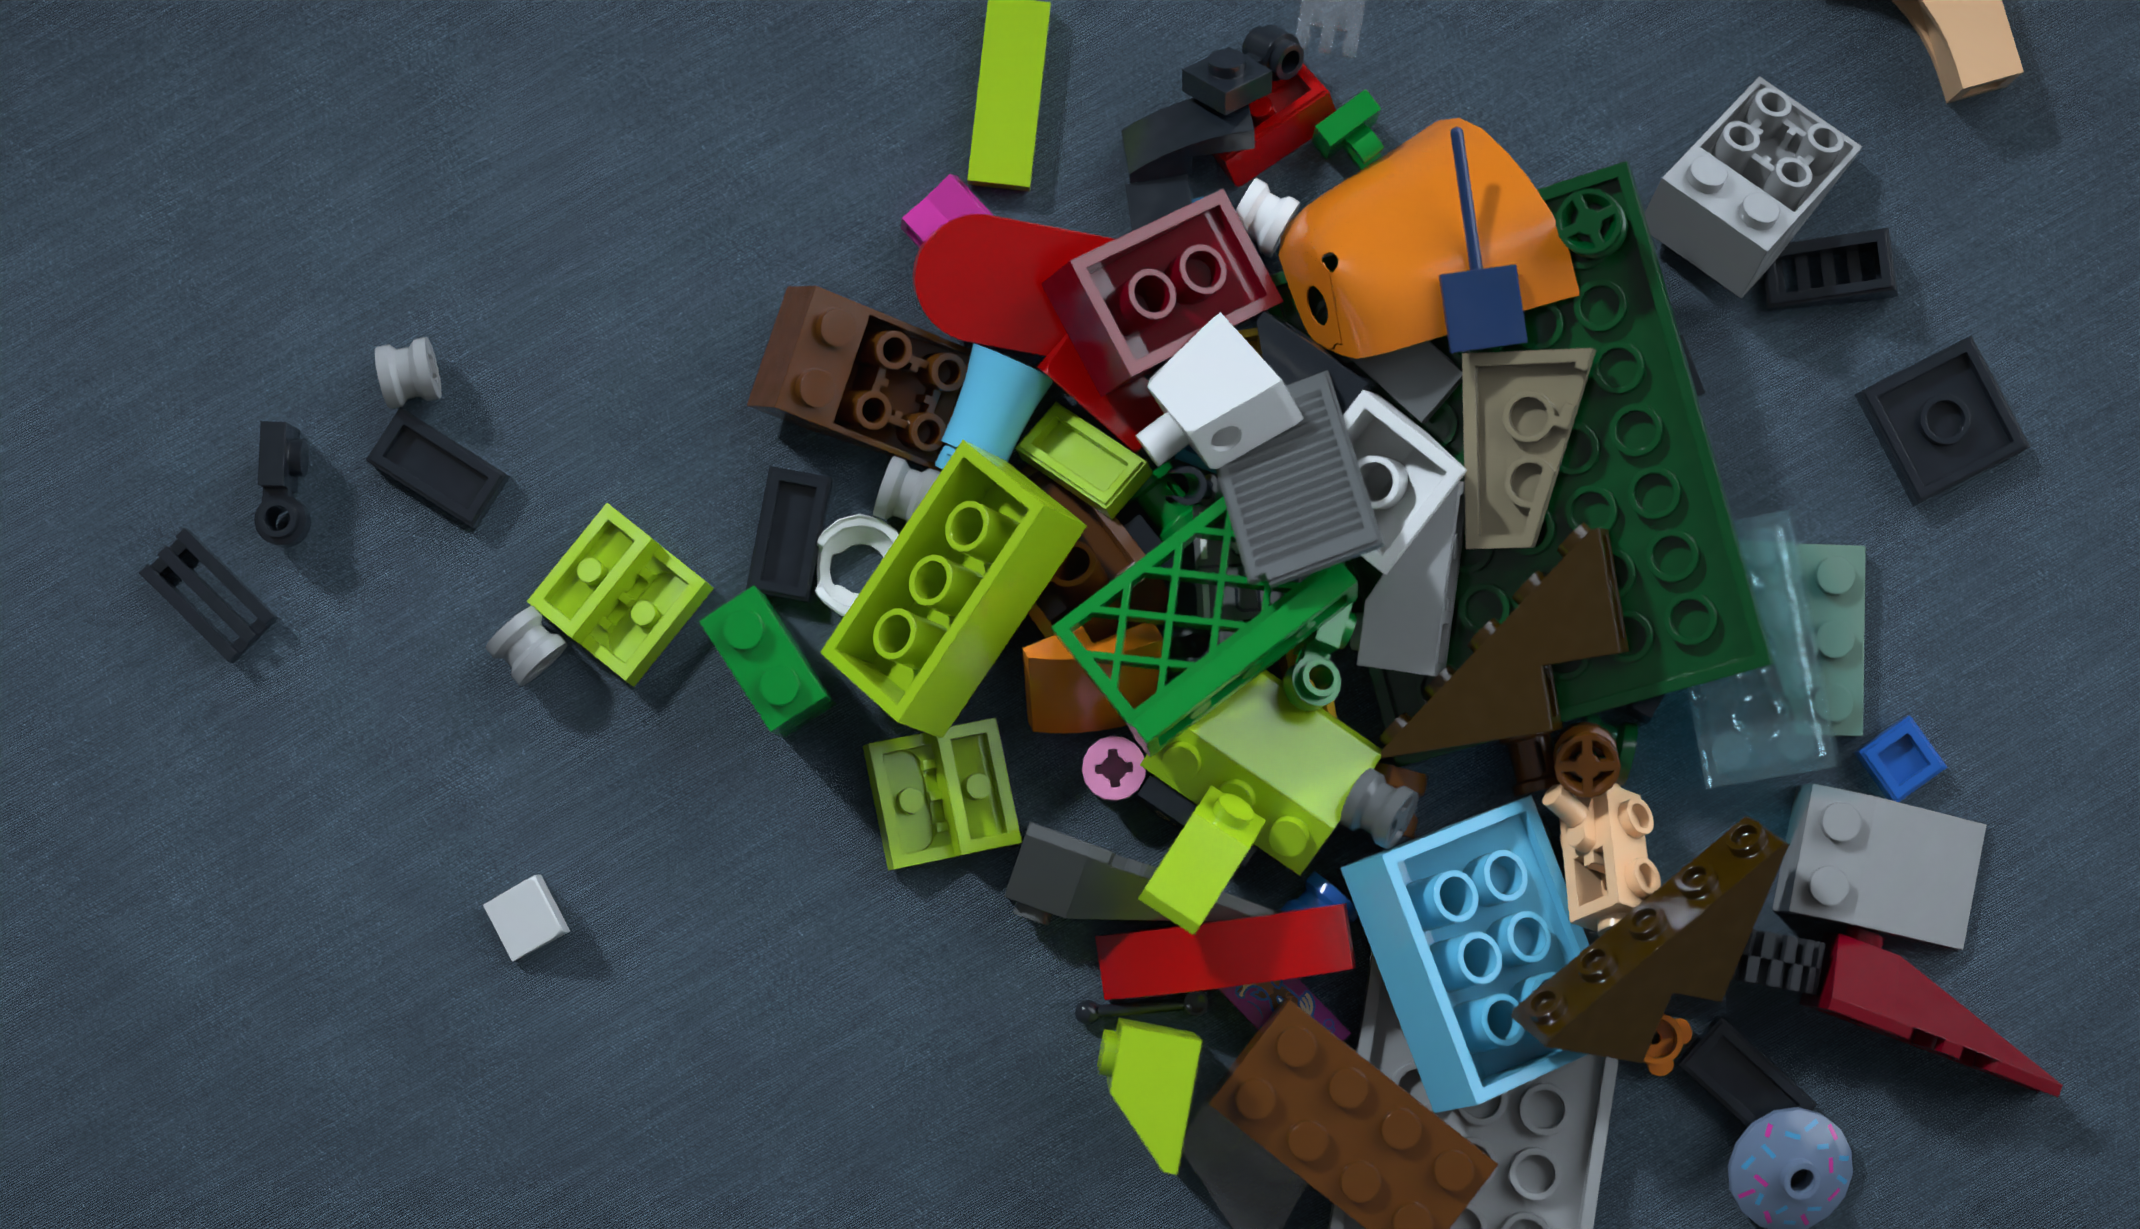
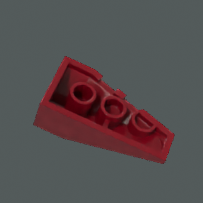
(1898, 1001)

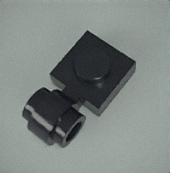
(1236, 78)
(281, 462)

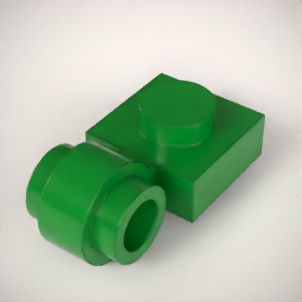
(1315, 664)

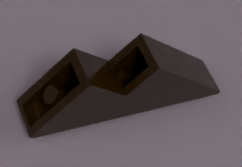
(1510, 678)
(1673, 942)

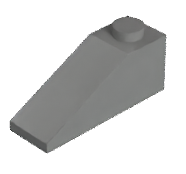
(1413, 605)

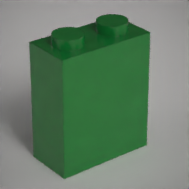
(767, 662)

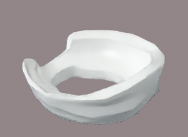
(836, 539)

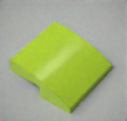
(620, 594)
(942, 794)

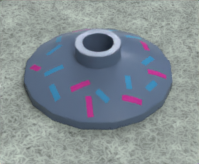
(1773, 1152)

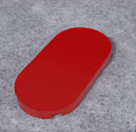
(985, 278)

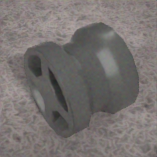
(1379, 808)

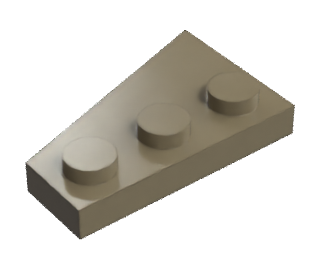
(1515, 438)

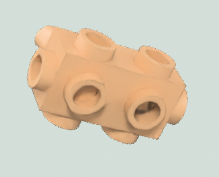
(1604, 854)

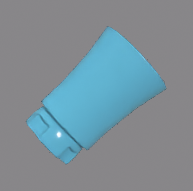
(993, 404)

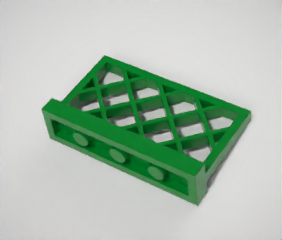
(1227, 665)

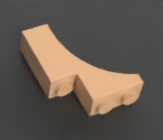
(1966, 43)

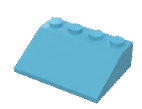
(1461, 939)

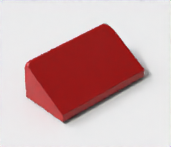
(1280, 124)
(1121, 411)

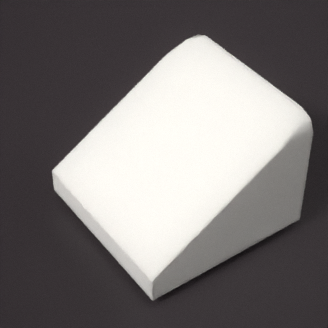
(526, 917)

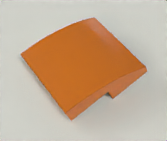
(1065, 698)

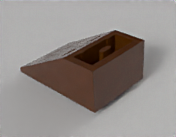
(860, 376)

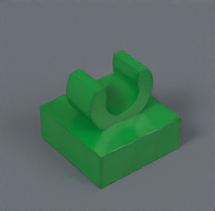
(1351, 130)

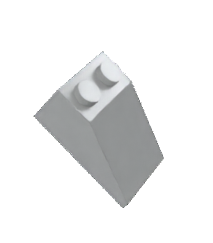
(1879, 865)

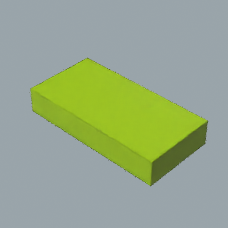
(1084, 460)

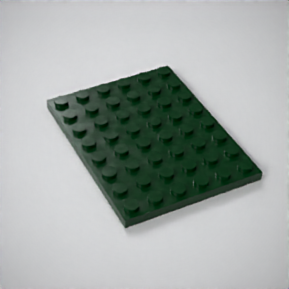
(1630, 467)

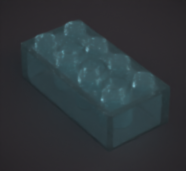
(1780, 714)

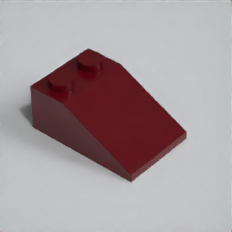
(1157, 288)

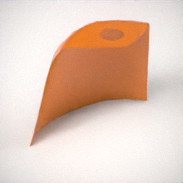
(1404, 227)

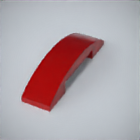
(1226, 953)

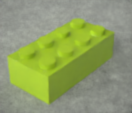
(952, 590)

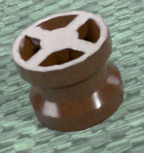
(1587, 773)

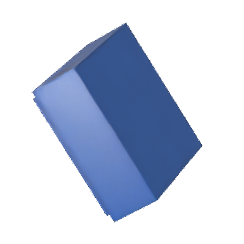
(1900, 759)

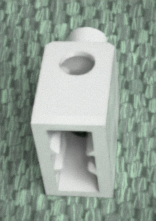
(1216, 399)

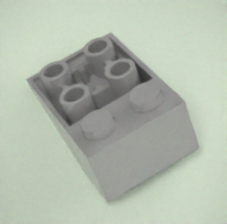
(1748, 186)

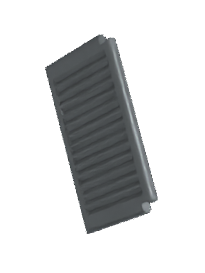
(1301, 494)

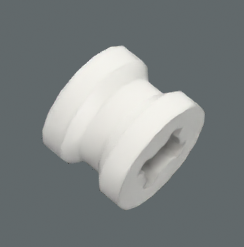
(1265, 216)

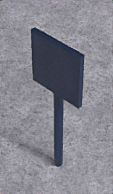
(1479, 304)

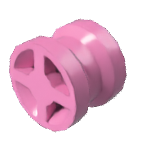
(1113, 777)

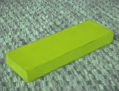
(1009, 94)

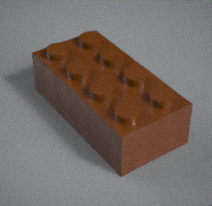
(1348, 1127)

